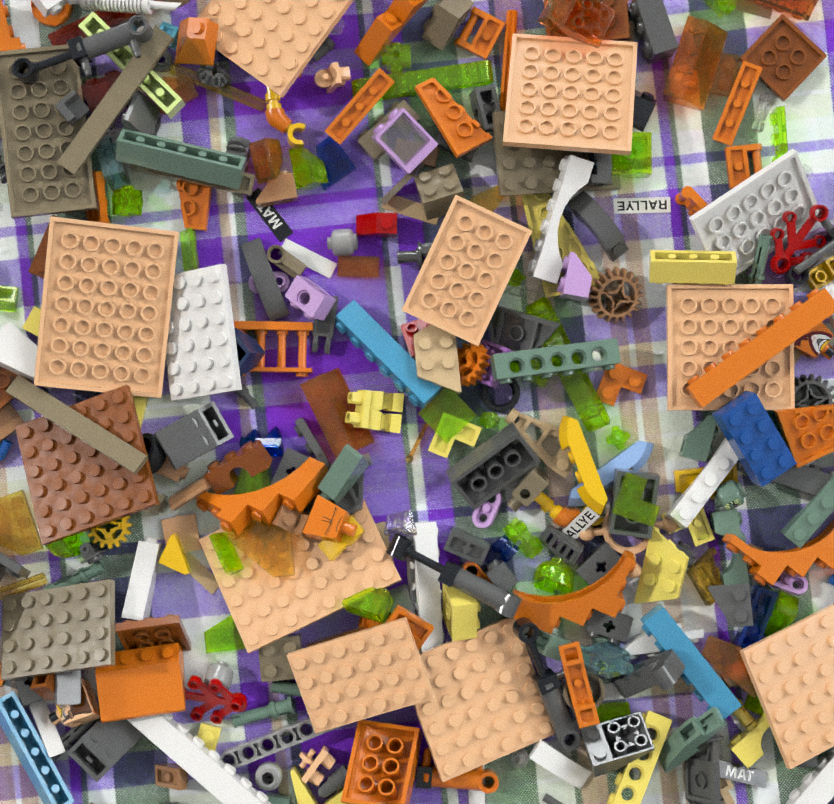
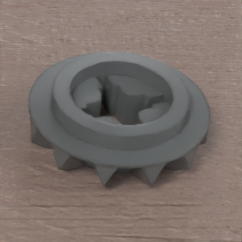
(220, 79)

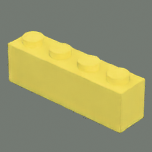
(692, 267)

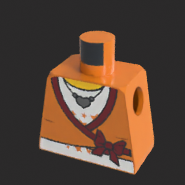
(815, 342)

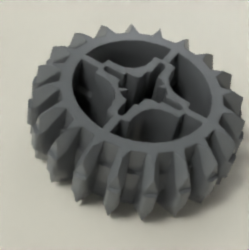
(807, 392)

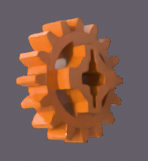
(472, 363)

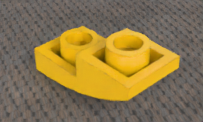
(821, 274)
(334, 549)

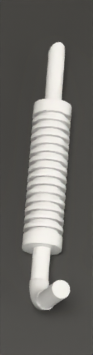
(127, 6)

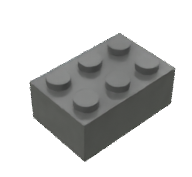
(653, 29)
(624, 526)

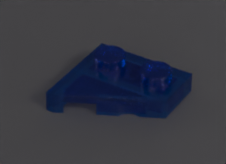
(335, 160)

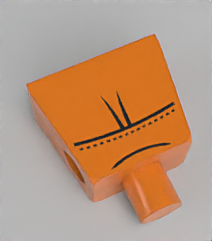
(328, 522)

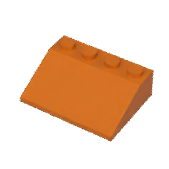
(142, 683)
(382, 764)

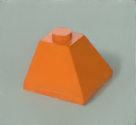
(196, 41)

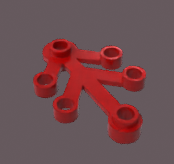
(796, 241)
(232, 702)

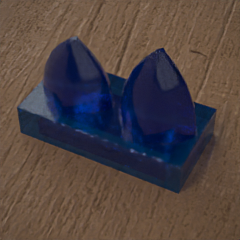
(272, 441)

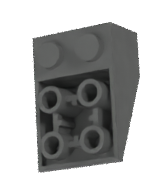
(194, 435)
(616, 743)
(104, 746)

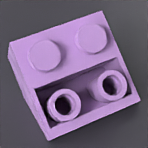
(575, 280)

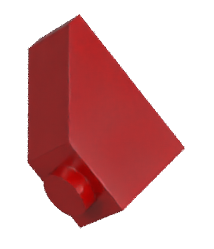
(377, 225)

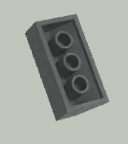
(492, 466)

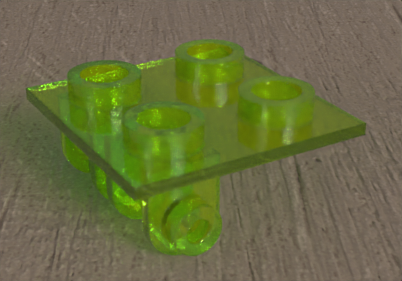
(447, 414)

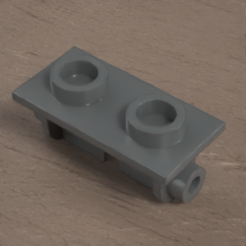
(91, 552)

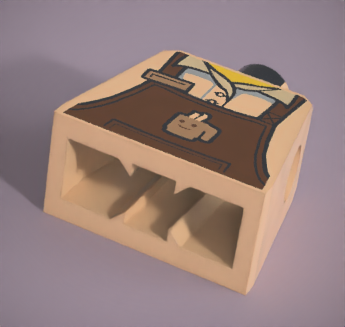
(78, 714)

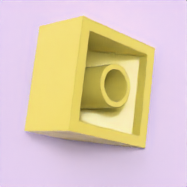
(460, 613)

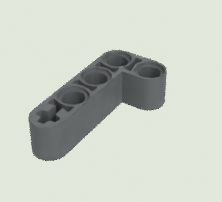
(660, 669)

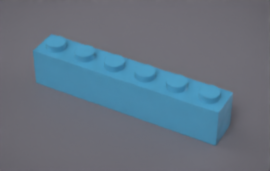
(386, 353)
(697, 669)
(32, 752)

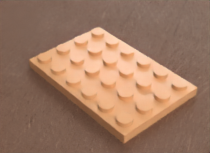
(466, 270)
(360, 675)

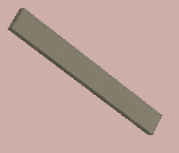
(114, 102)
(77, 425)

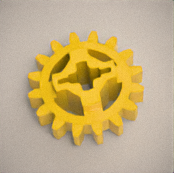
(110, 536)

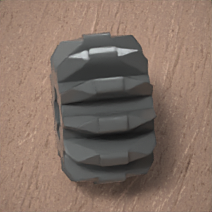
(240, 147)

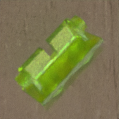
(518, 531)

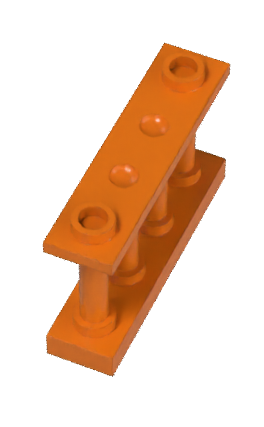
(282, 328)

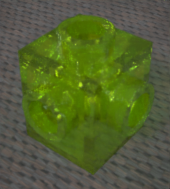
(398, 51)
(127, 201)

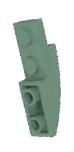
(688, 737)

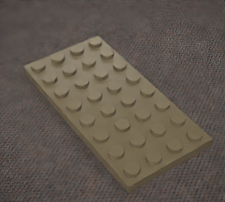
(38, 136)

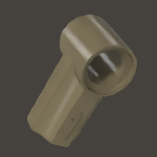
(288, 262)

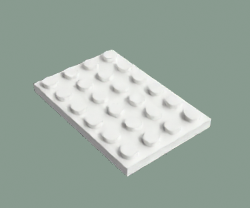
(755, 209)
(202, 335)

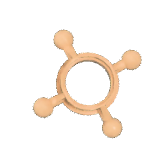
(587, 535)

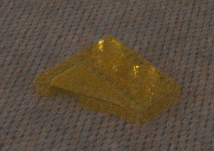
(705, 574)

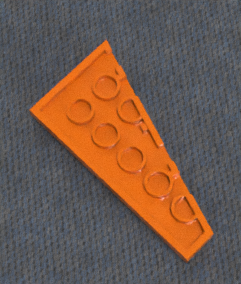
(807, 431)

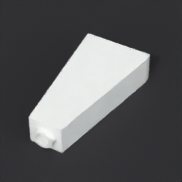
(17, 352)
(142, 580)

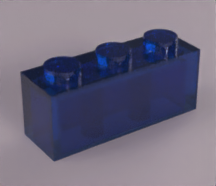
(762, 606)

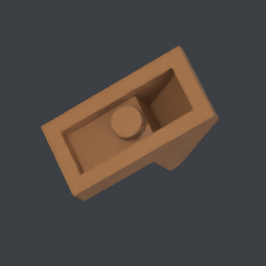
(291, 521)
(171, 776)

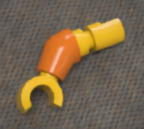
(280, 121)
(561, 515)

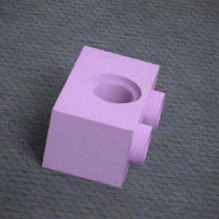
(319, 303)

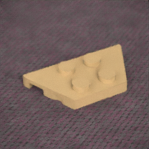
(437, 358)

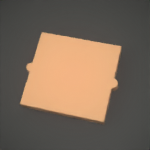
(187, 531)

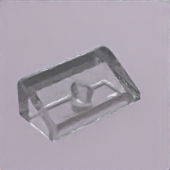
(400, 523)

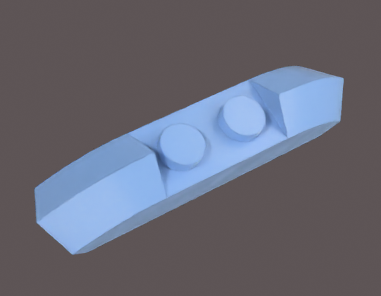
(632, 457)

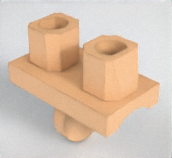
(332, 77)
(312, 774)

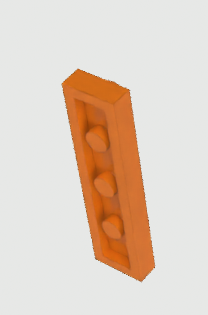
(737, 103)
(359, 106)

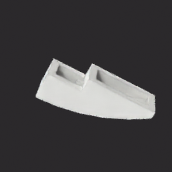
(559, 764)

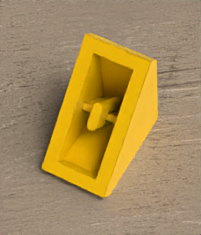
(174, 555)

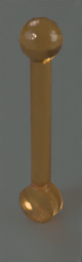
(409, 458)

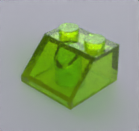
(639, 162)

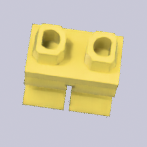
(368, 407)

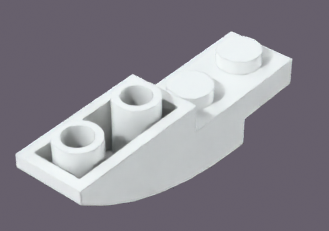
(645, 645)

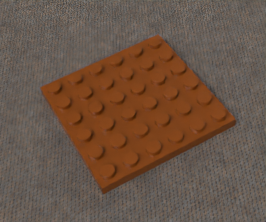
(74, 483)

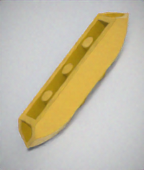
(592, 490)

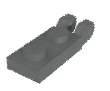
(325, 329)
(312, 444)

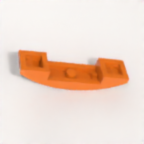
(578, 684)

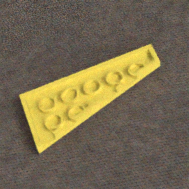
(535, 212)

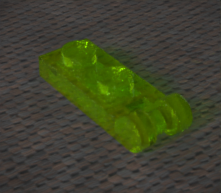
(779, 138)

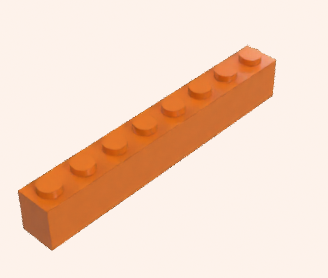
(761, 348)

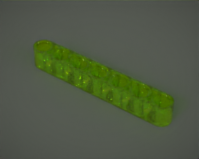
(450, 77)
(579, 384)

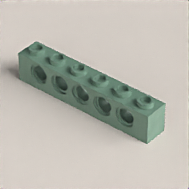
(606, 348)

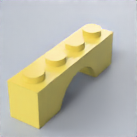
(748, 743)

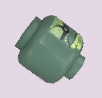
(729, 495)

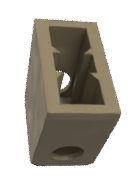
(535, 482)

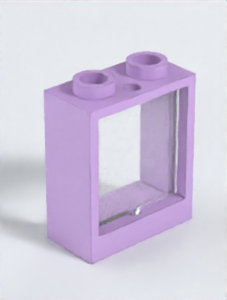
(404, 140)

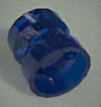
(506, 549)

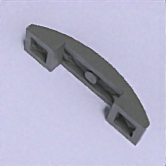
(264, 279)

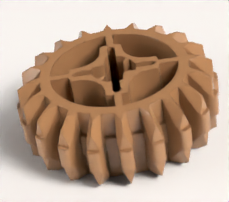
(611, 311)

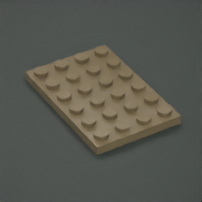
(531, 169)
(58, 630)

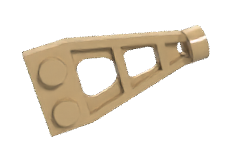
(560, 461)

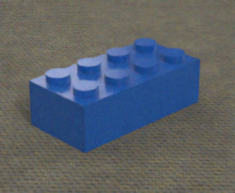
(754, 438)

